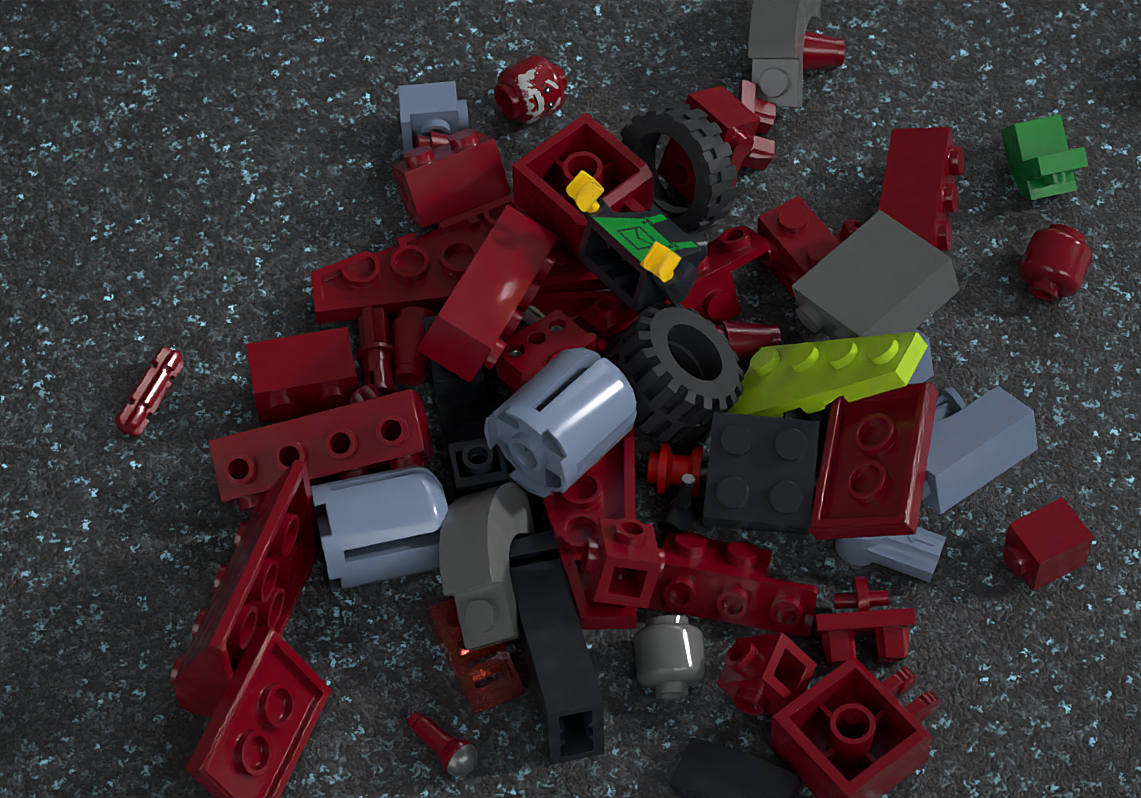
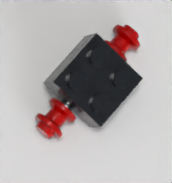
(755, 473)

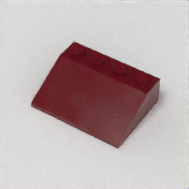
(252, 591)

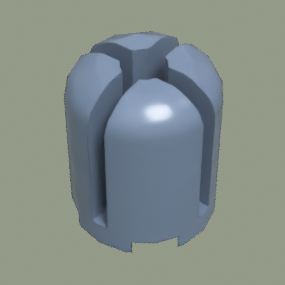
(563, 420)
(380, 525)

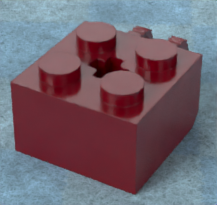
(549, 168)
(853, 733)

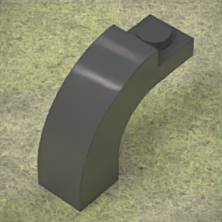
(778, 47)
(476, 561)

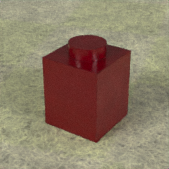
(1047, 544)

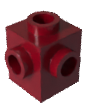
(623, 562)
(765, 673)

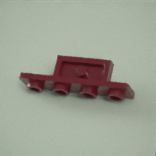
(711, 296)
(731, 586)

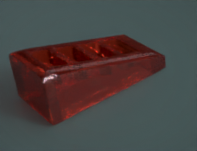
(448, 632)

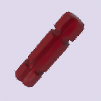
(149, 391)

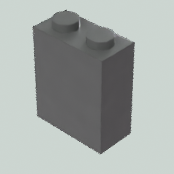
(875, 283)

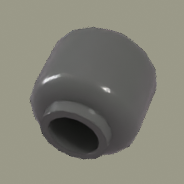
(669, 656)

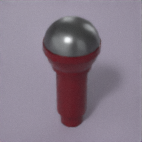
(455, 754)

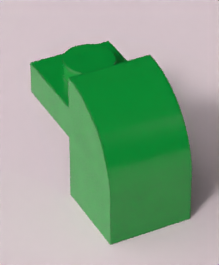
(1041, 157)

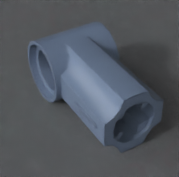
(908, 554)

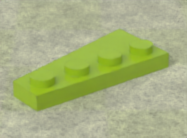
(820, 371)

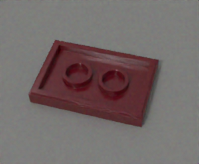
(874, 464)
(260, 722)

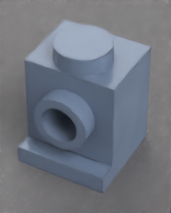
(430, 109)

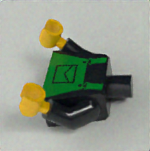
(636, 253)

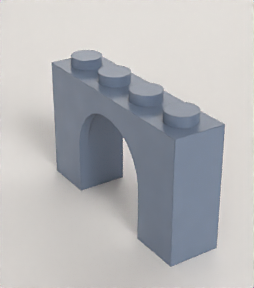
(970, 444)

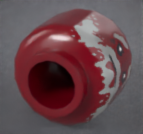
(530, 90)

